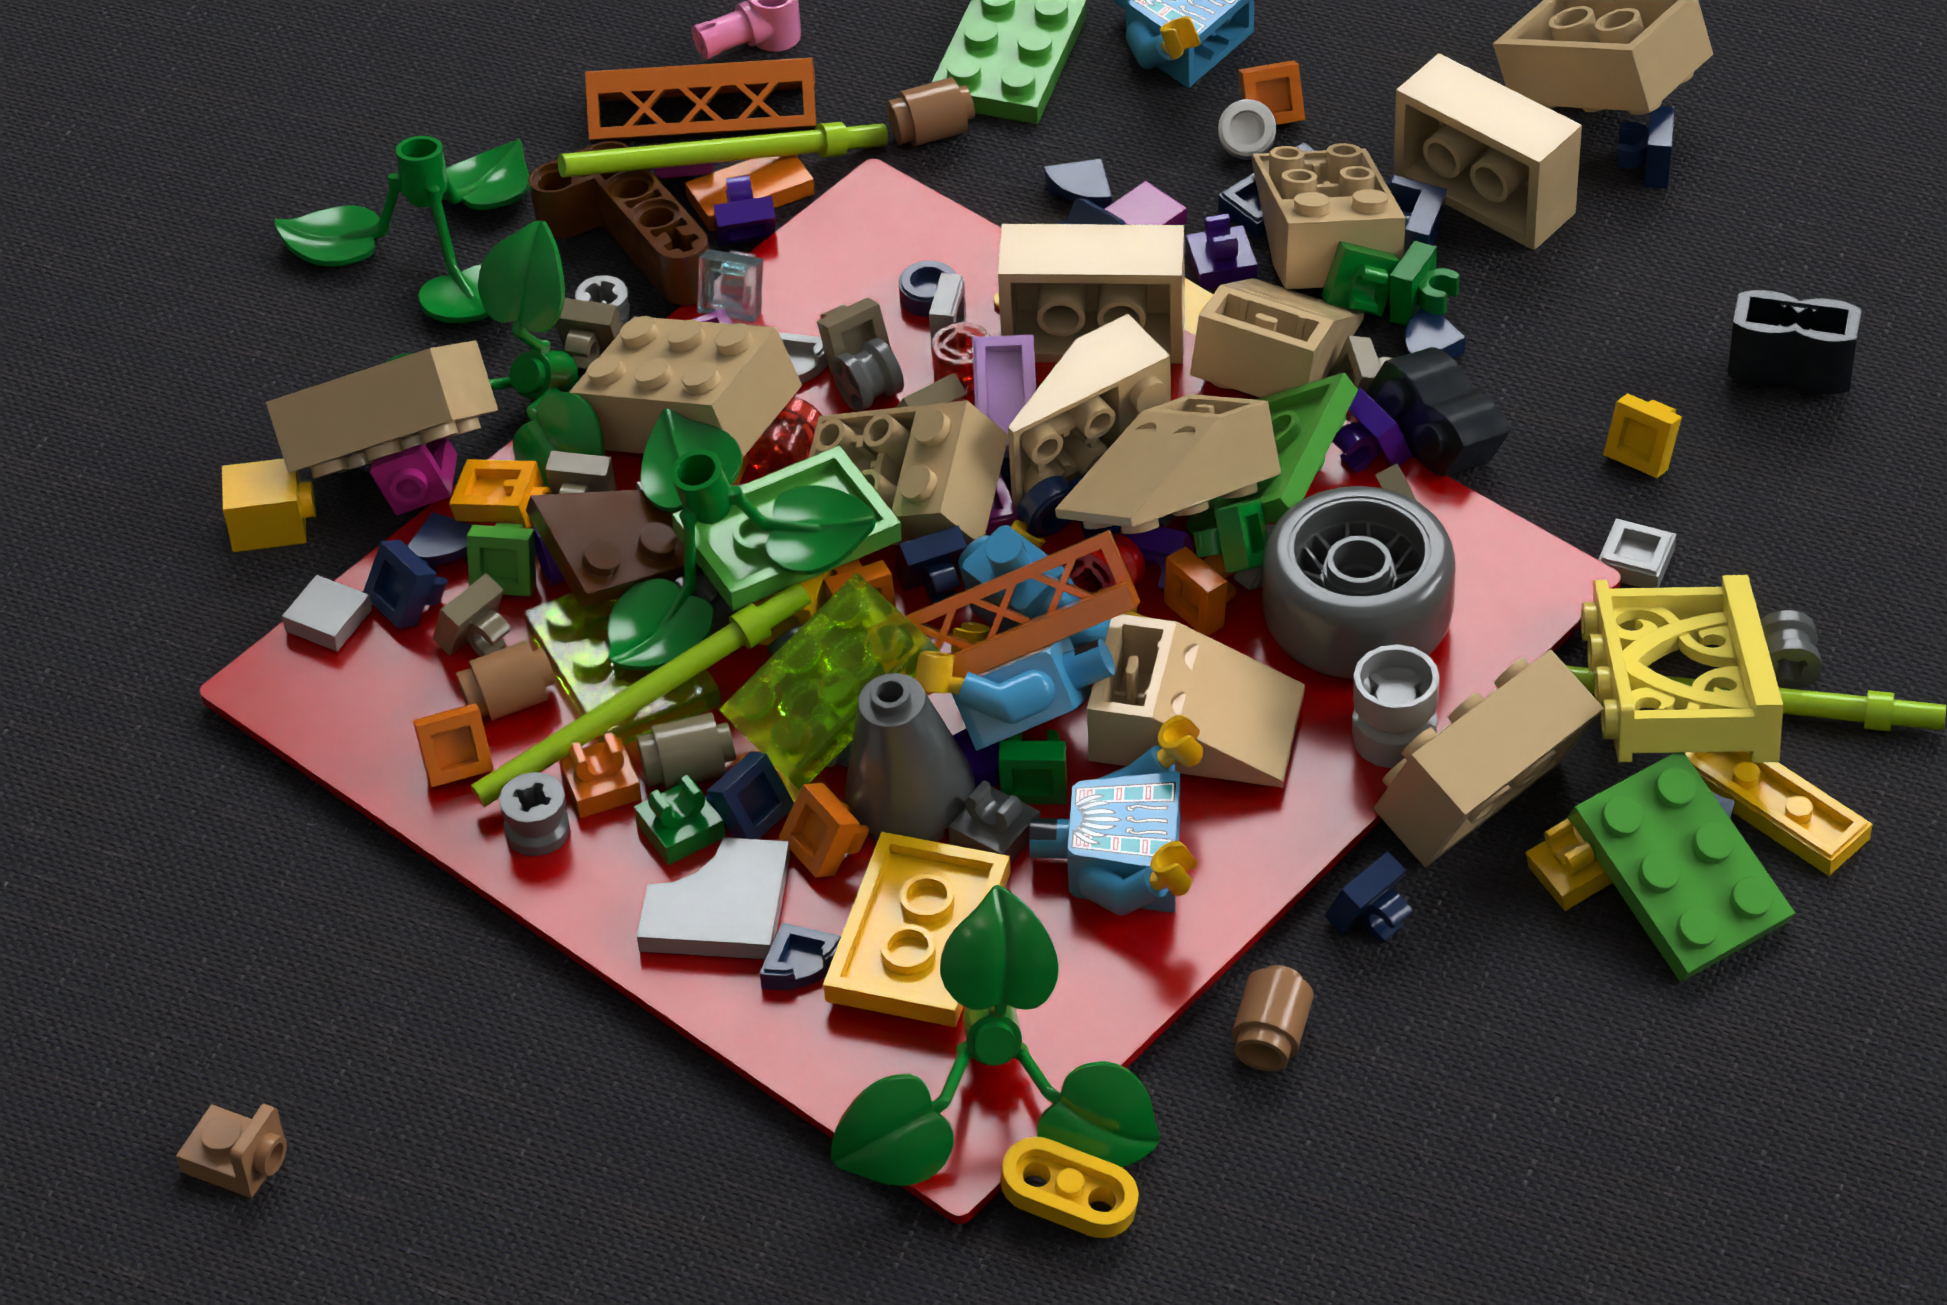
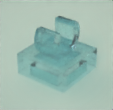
(730, 283)

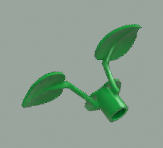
(348, 232)
(526, 286)
(692, 471)
(992, 966)

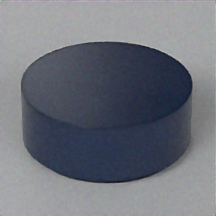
(919, 285)
(1039, 506)

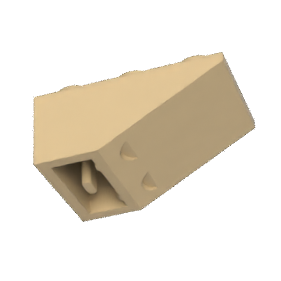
(1323, 199)
(1268, 338)
(1086, 403)
(925, 461)
(1176, 462)
(1170, 670)

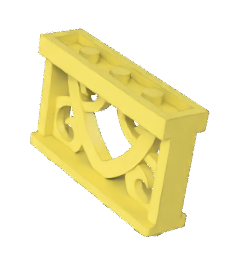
(1684, 716)

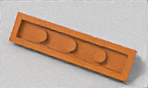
(700, 80)
(1037, 631)

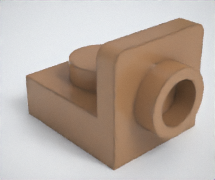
(234, 1149)

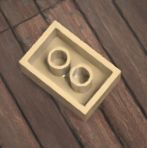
(1604, 52)
(1490, 149)
(1083, 276)
(700, 369)
(383, 409)
(1485, 755)

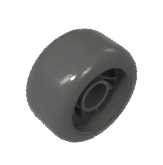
(1356, 576)

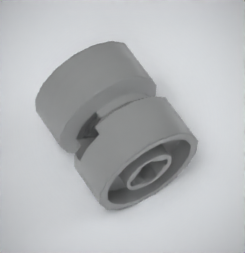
(1392, 702)

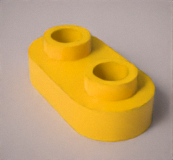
(1072, 1184)

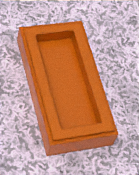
(778, 177)

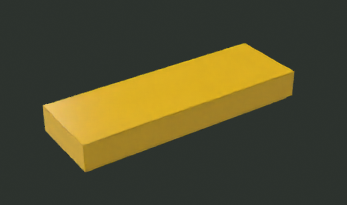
(1785, 807)

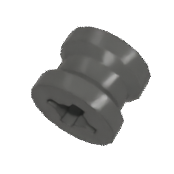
(867, 374)
(1792, 648)
(534, 814)

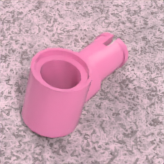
(759, 23)

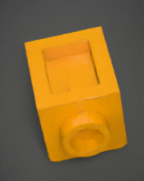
(497, 491)

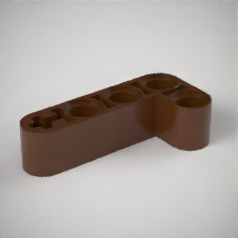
(635, 213)

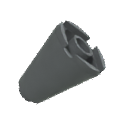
(904, 763)

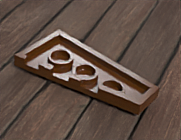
(607, 541)

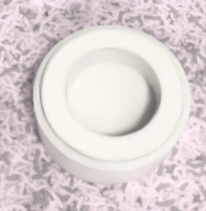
(1246, 129)

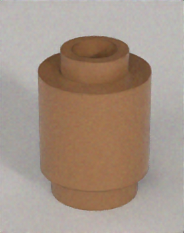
(930, 112)
(507, 680)
(1271, 1017)

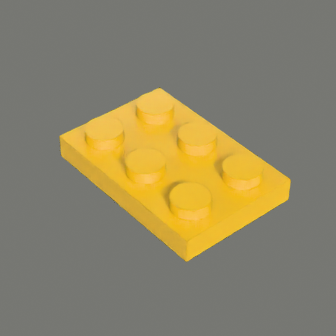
(901, 922)

